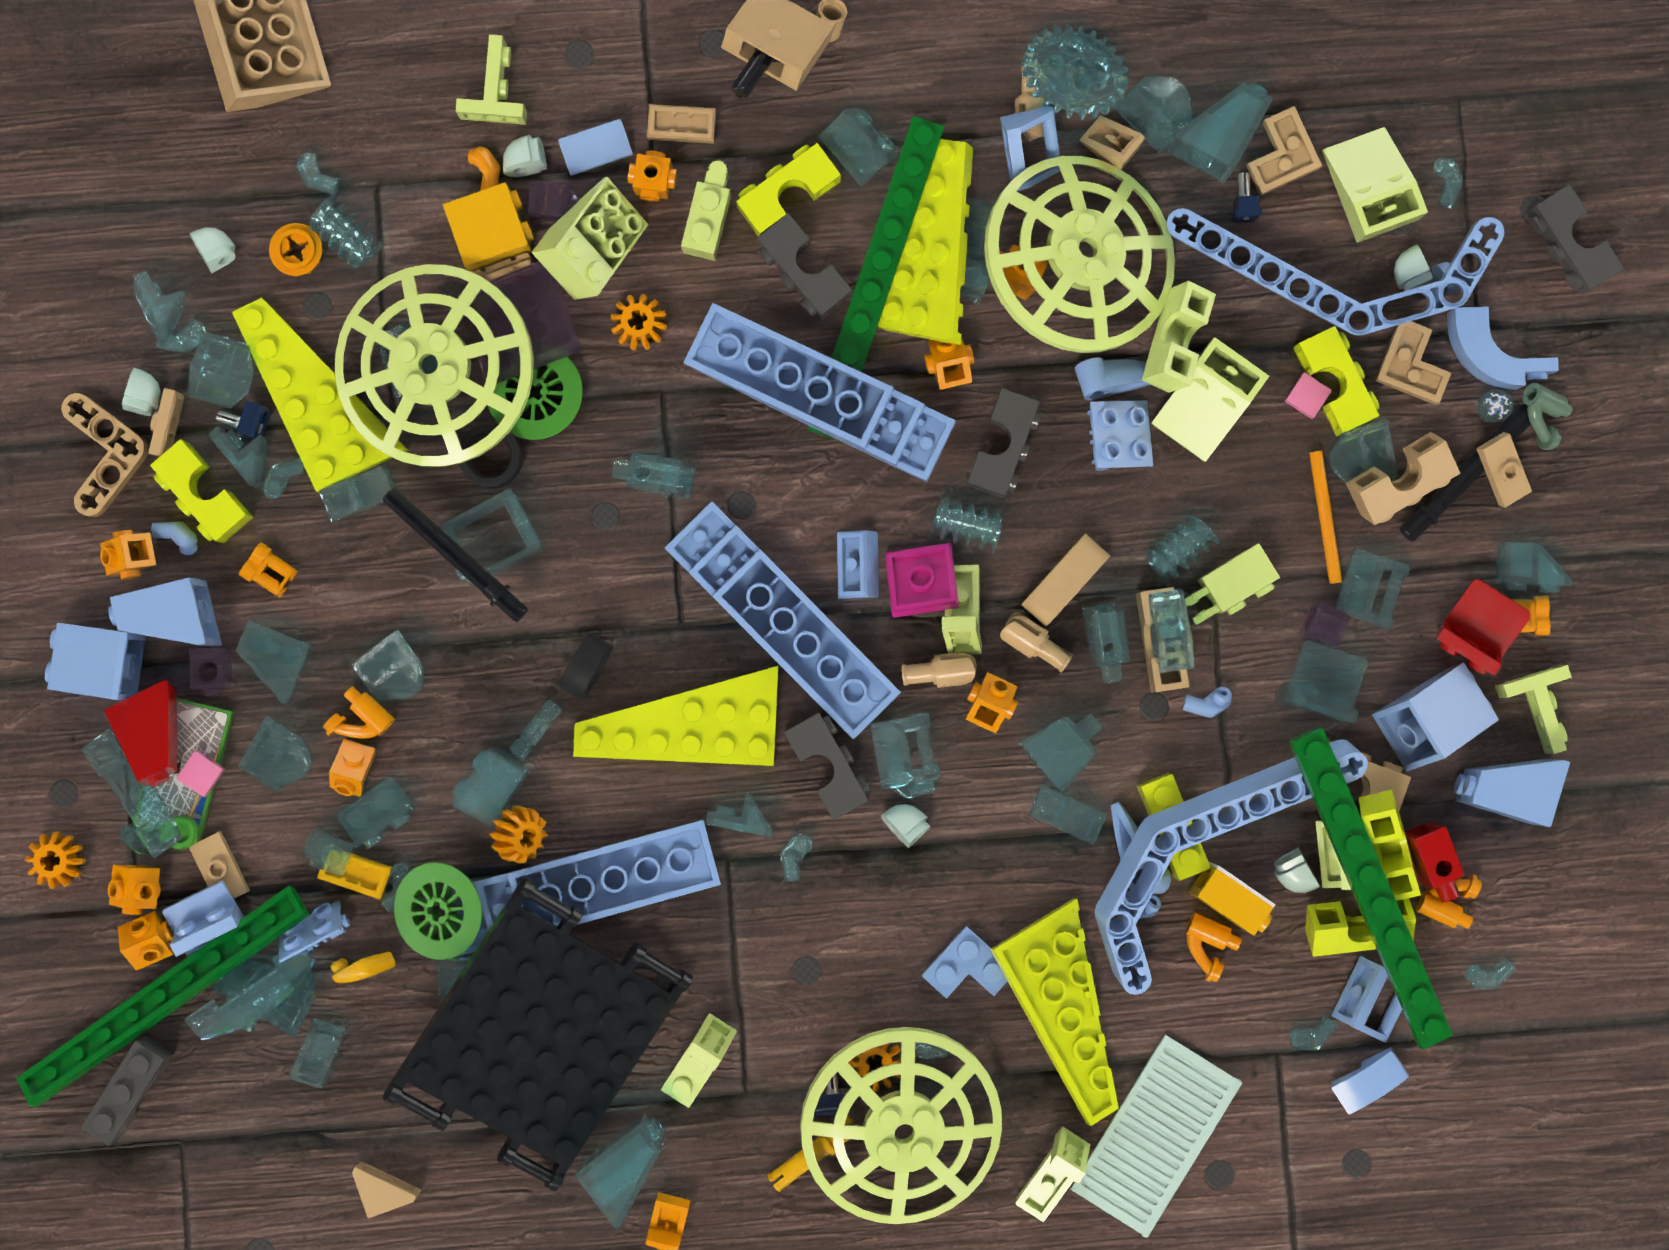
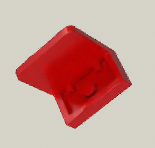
(1482, 626)

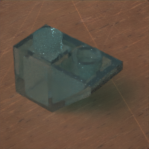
(1529, 565)
(1170, 631)

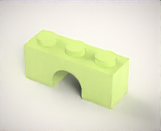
(1170, 362)

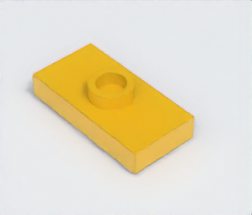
(361, 876)

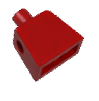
(1432, 845)

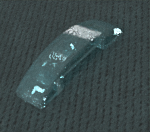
(143, 803)
(253, 1002)

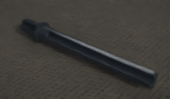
(1439, 502)
(452, 552)

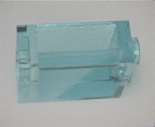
(520, 519)

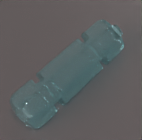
(535, 729)

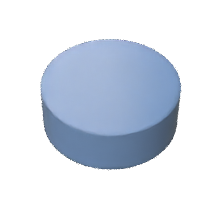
(1438, 272)

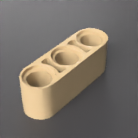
(1065, 580)

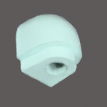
(524, 157)
(214, 247)
(1412, 269)
(141, 393)
(906, 823)
(1295, 872)

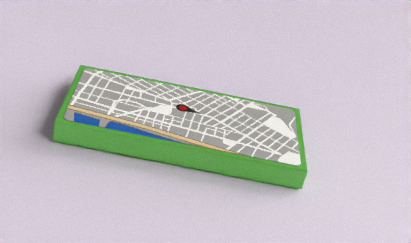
(200, 729)

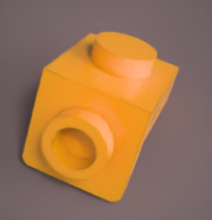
(351, 768)
(667, 1222)

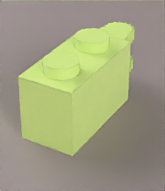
(708, 214)
(1234, 582)

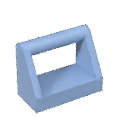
(1017, 123)
(1360, 998)

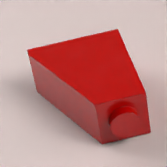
(148, 732)

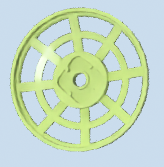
(1067, 260)
(452, 369)
(895, 1110)

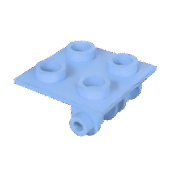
(1120, 434)
(319, 926)

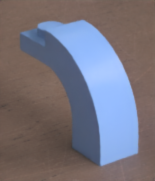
(1482, 358)

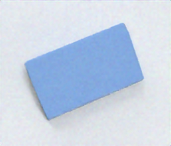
(595, 147)
(857, 564)

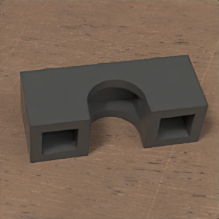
(1583, 266)
(819, 291)
(1016, 416)
(816, 738)
(128, 1085)

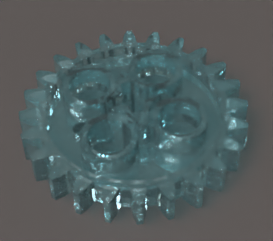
(1075, 71)

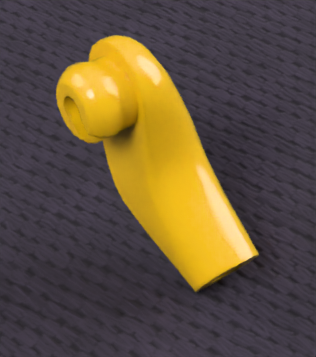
(362, 968)

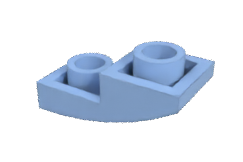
(1370, 1082)

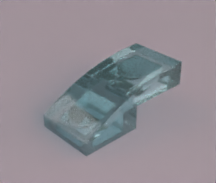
(356, 493)
(1067, 814)

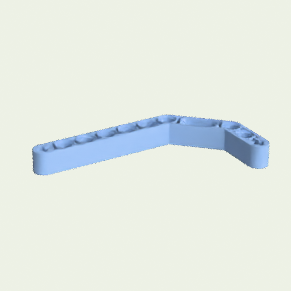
(1346, 305)
(1179, 836)

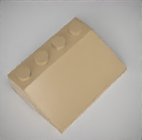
(262, 50)

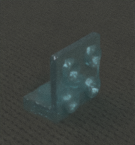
(1326, 682)

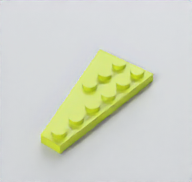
(933, 261)
(309, 400)
(704, 725)
(1058, 994)

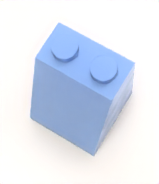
(168, 611)
(95, 661)
(1435, 717)
(1515, 790)

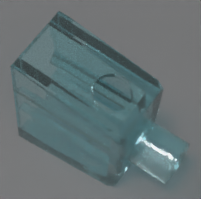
(666, 476)
(1102, 626)
(1062, 748)

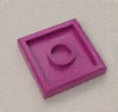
(921, 580)

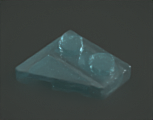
(274, 658)

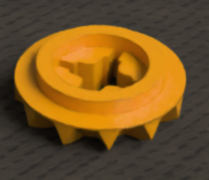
(281, 245)

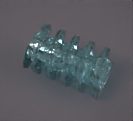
(343, 235)
(967, 524)
(1180, 548)

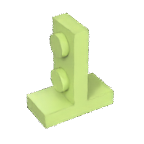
(495, 90)
(962, 624)
(1541, 703)
(699, 1060)
(1055, 1174)

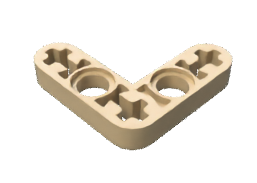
(115, 456)

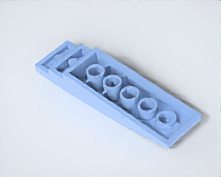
(820, 392)
(782, 620)
(609, 877)

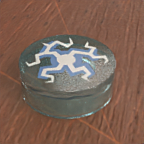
(1495, 406)

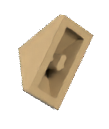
(1112, 141)
(381, 1191)

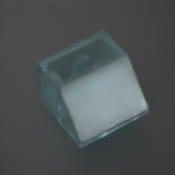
(490, 785)

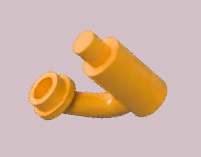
(368, 710)
(1449, 912)
(1213, 933)

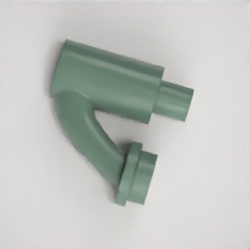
(1550, 402)

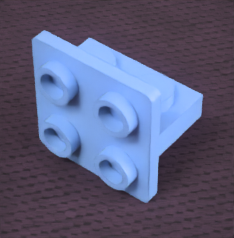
(202, 918)

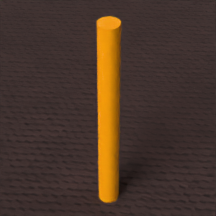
(1325, 517)

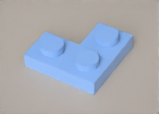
(961, 957)

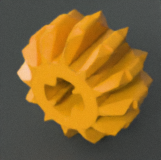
(627, 319)
(518, 834)
(49, 871)
(886, 1059)

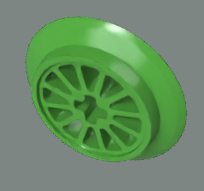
(564, 413)
(415, 931)

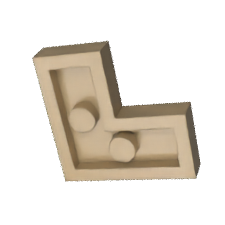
(1292, 156)
(1405, 370)

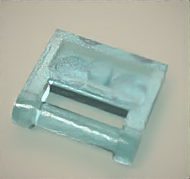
(1362, 584)
(893, 752)

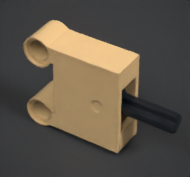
(780, 40)

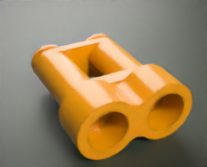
(258, 562)
(1539, 615)

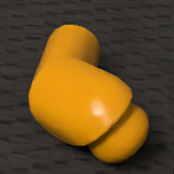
(487, 165)

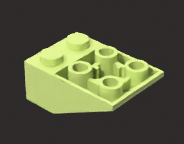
(1374, 184)
(590, 240)
(1214, 401)

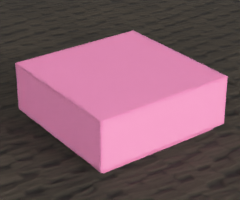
(1308, 395)
(200, 773)

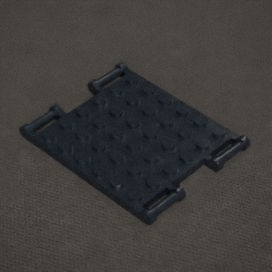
(537, 1035)

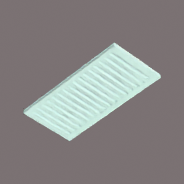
(1156, 1135)

